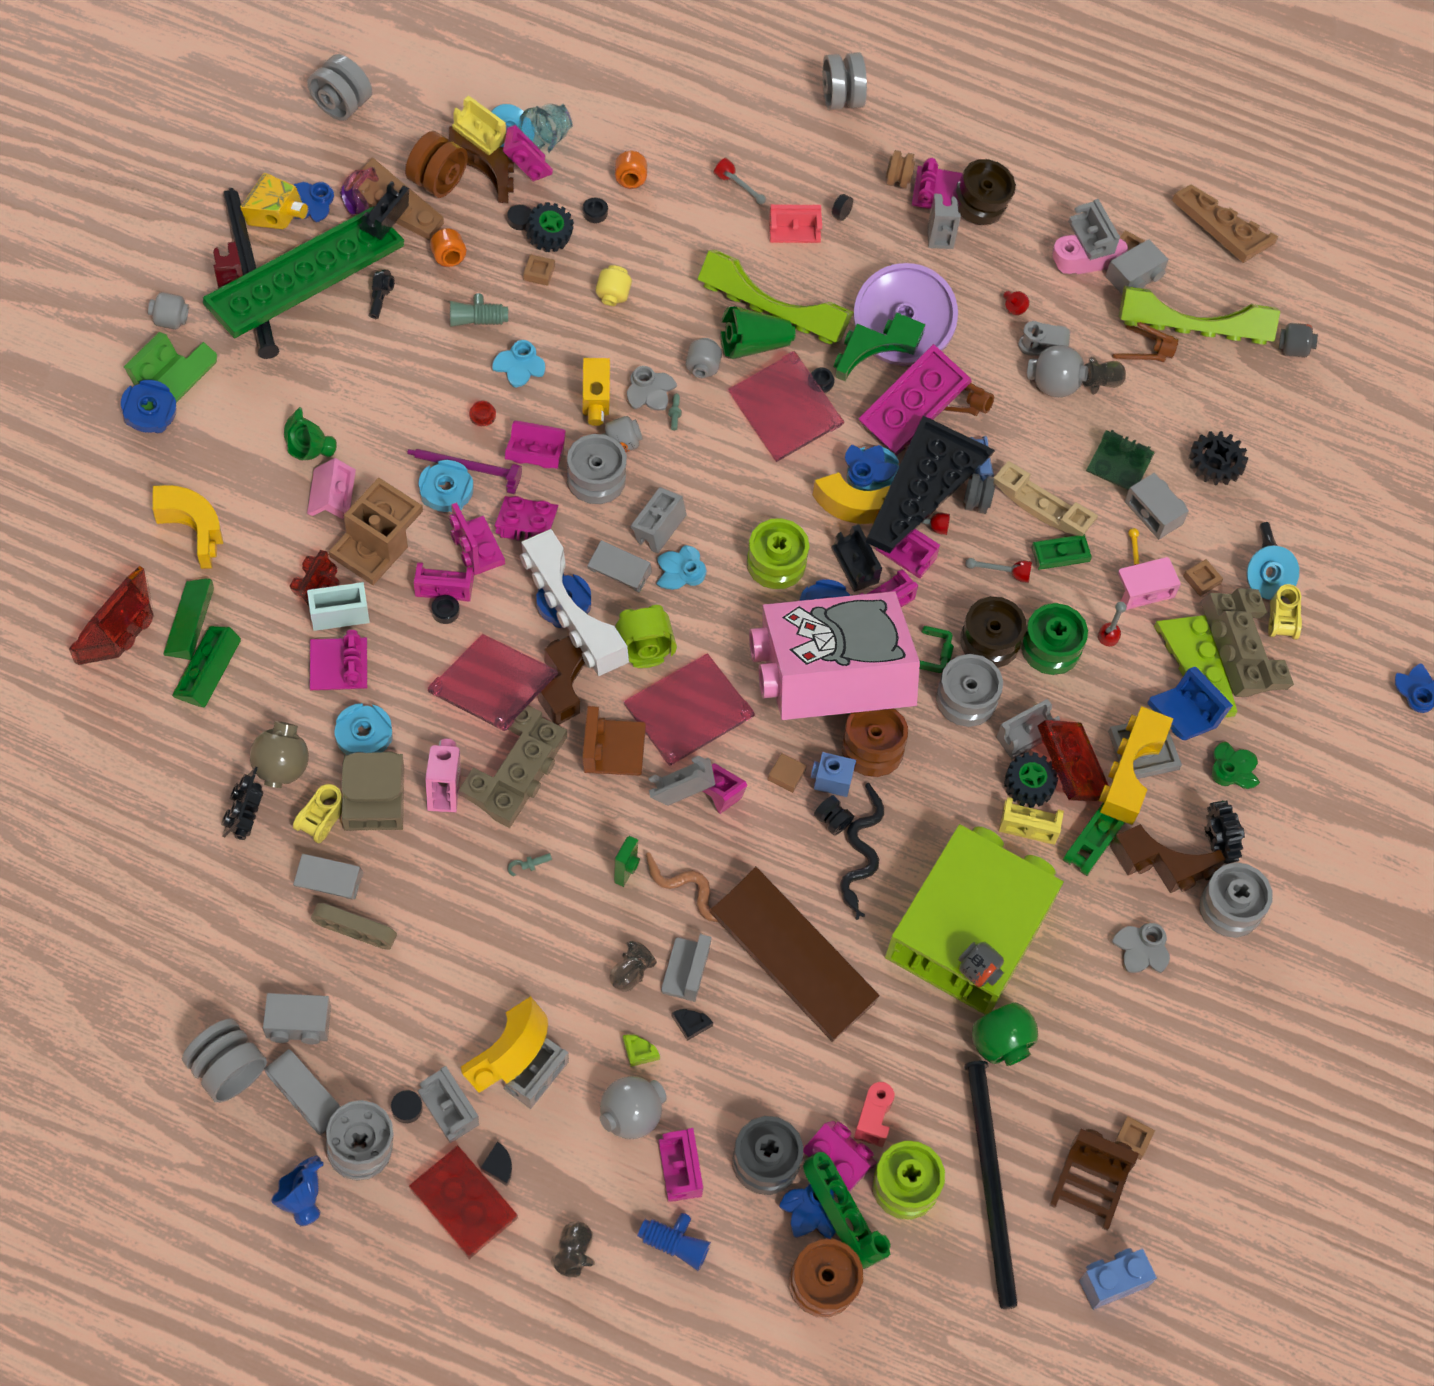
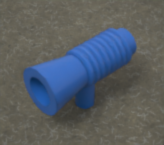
(674, 1242)

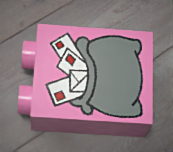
(836, 655)

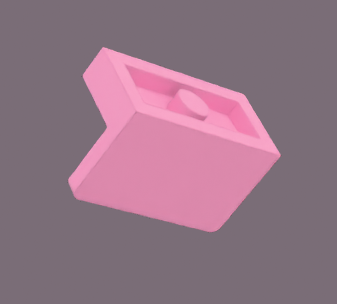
(331, 488)
(1149, 582)

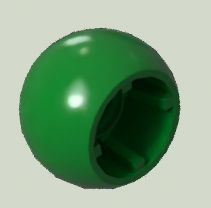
(1005, 1034)

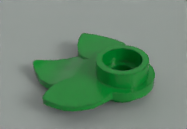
(1234, 767)

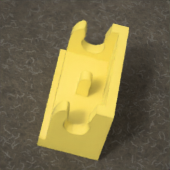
(479, 126)
(1030, 822)

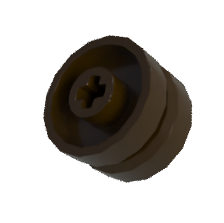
(984, 191)
(994, 630)

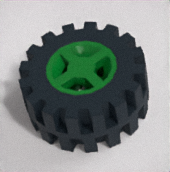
(551, 218)
(1037, 771)

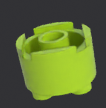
(647, 635)

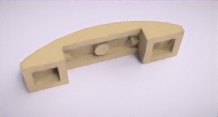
(1042, 504)

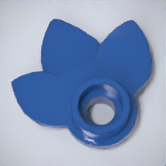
(317, 206)
(869, 464)
(1417, 685)
(807, 1213)

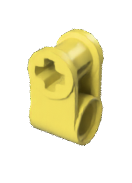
(1285, 618)
(318, 818)

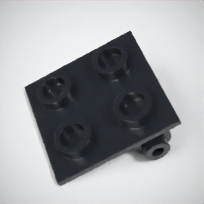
(246, 802)

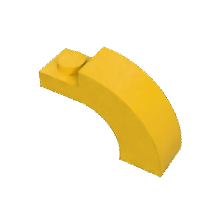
(847, 502)
(513, 1050)

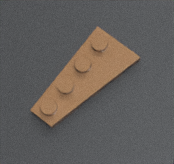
(418, 216)
(1236, 235)

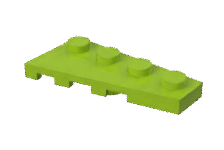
(1193, 646)

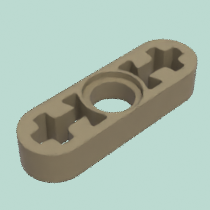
(354, 926)

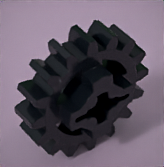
(1218, 458)
(1224, 831)

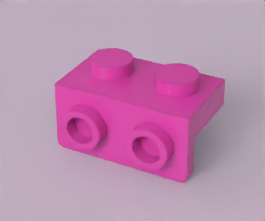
(526, 154)
(535, 444)
(848, 1156)

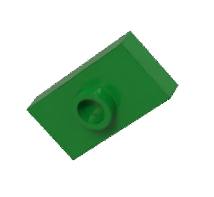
(1061, 552)
(626, 861)

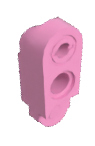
(1072, 258)

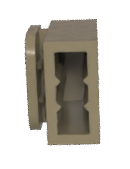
(373, 791)

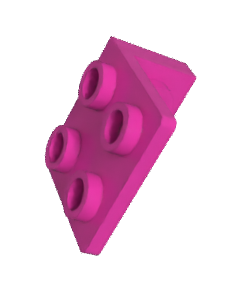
(476, 542)

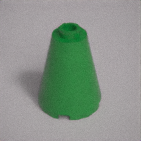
(753, 333)

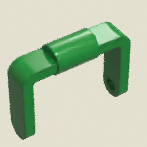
(946, 652)

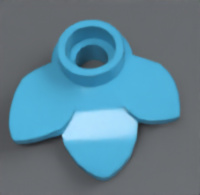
(518, 366)
(679, 568)

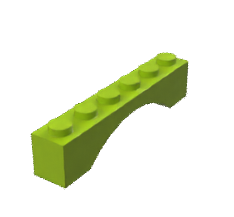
(728, 275)
(1251, 322)

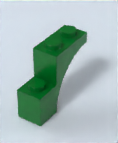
(902, 335)

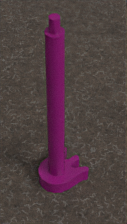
(513, 474)

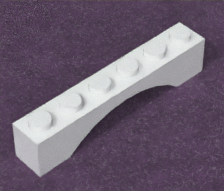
(599, 641)

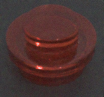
(482, 413)

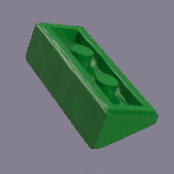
(189, 619)
(207, 666)

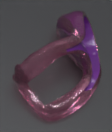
(352, 198)

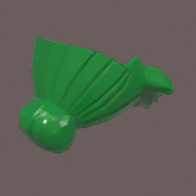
(306, 439)

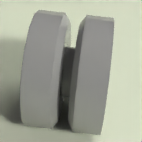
(844, 81)
(339, 87)
(596, 468)
(969, 690)
(1235, 900)

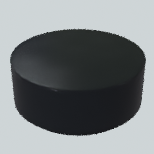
(842, 207)
(595, 210)
(518, 216)
(445, 609)
(406, 1106)

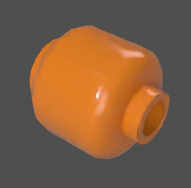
(631, 169)
(448, 247)

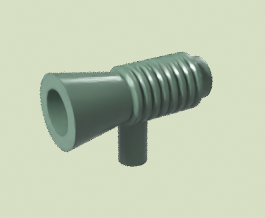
(478, 313)

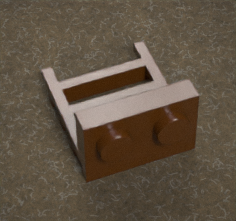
(1099, 1158)

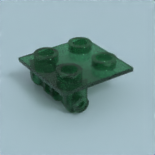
(1120, 460)

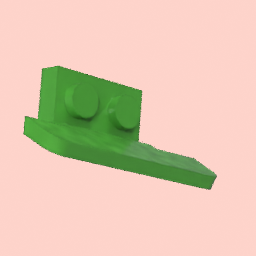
(162, 363)

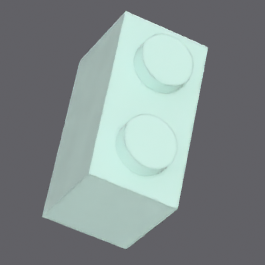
(338, 606)

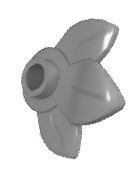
(651, 391)
(1141, 951)

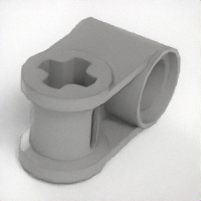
(1043, 337)

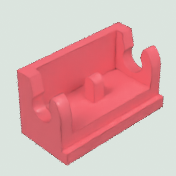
(795, 223)

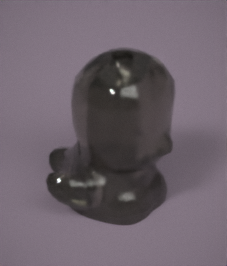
(1106, 374)
(631, 970)
(573, 1245)

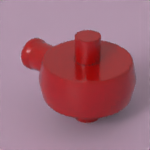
(1016, 302)

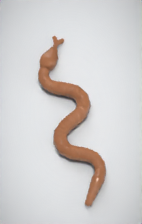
(681, 879)

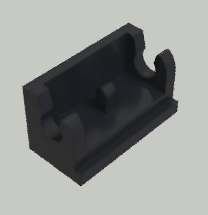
(386, 212)
(857, 559)

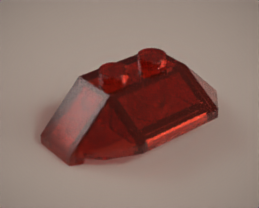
(116, 622)

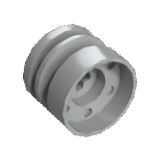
(224, 1060)
(359, 1123)

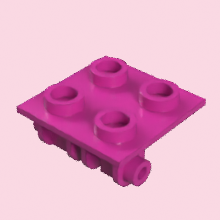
(933, 181)
(524, 516)
(338, 662)

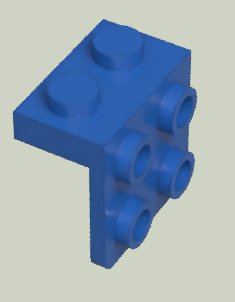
(1193, 705)

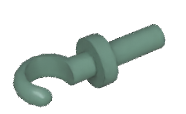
(675, 412)
(530, 863)

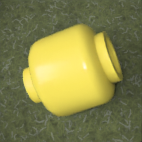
(613, 285)

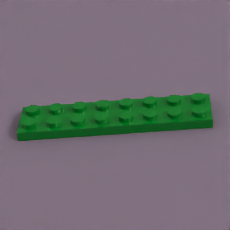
(298, 275)

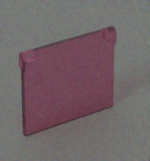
(786, 406)
(492, 682)
(689, 709)

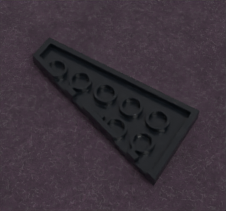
(929, 474)

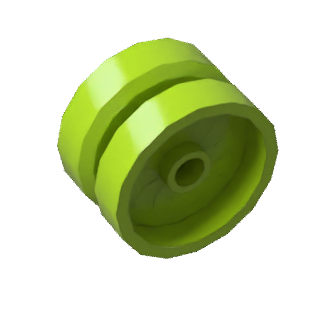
(777, 553)
(892, 1183)

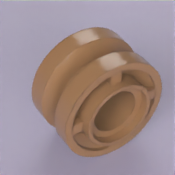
(900, 169)

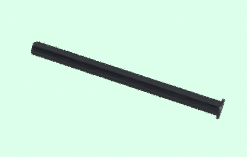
(267, 346)
(992, 1184)

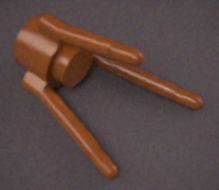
(1164, 344)
(977, 399)

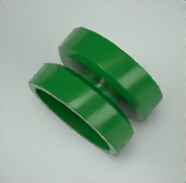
(1054, 638)

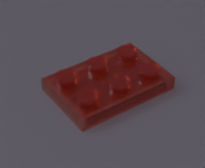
(1073, 759)
(463, 1202)

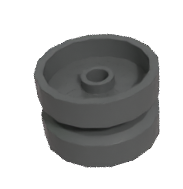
(771, 1137)

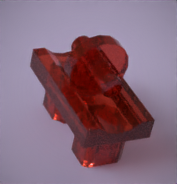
(319, 574)

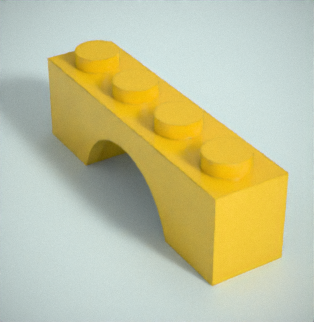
(1126, 793)

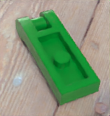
(1094, 840)

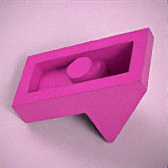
(727, 790)

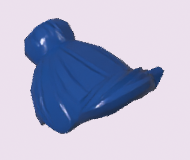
(299, 1191)

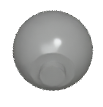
(1058, 371)
(632, 1107)

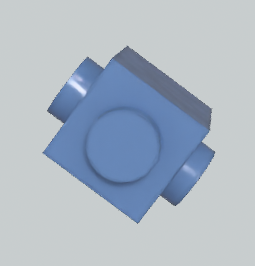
(833, 774)

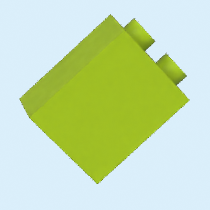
(976, 897)

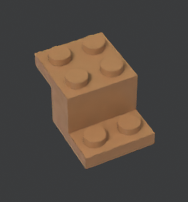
(375, 531)

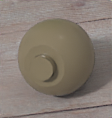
(279, 755)

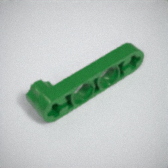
(871, 1245)

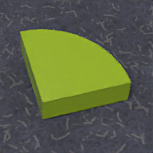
(639, 1050)

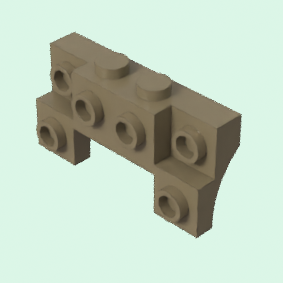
(1240, 644)
(520, 772)

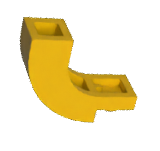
(188, 507)

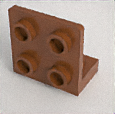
(613, 745)

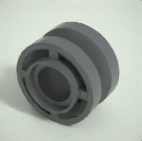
(979, 493)

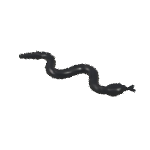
(849, 896)

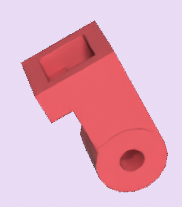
(876, 1105)

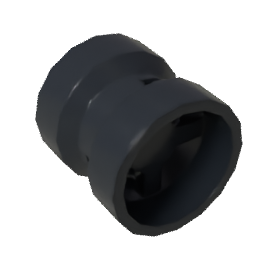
(834, 815)

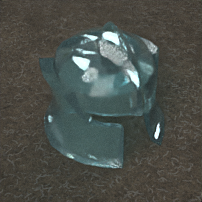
(548, 122)

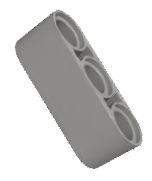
(302, 1090)

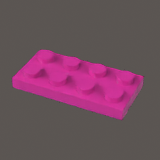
(920, 391)

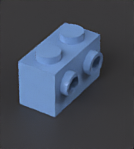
(1117, 1278)

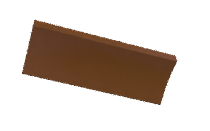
(794, 954)

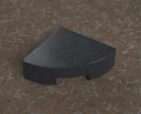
(691, 1022)
(498, 1164)

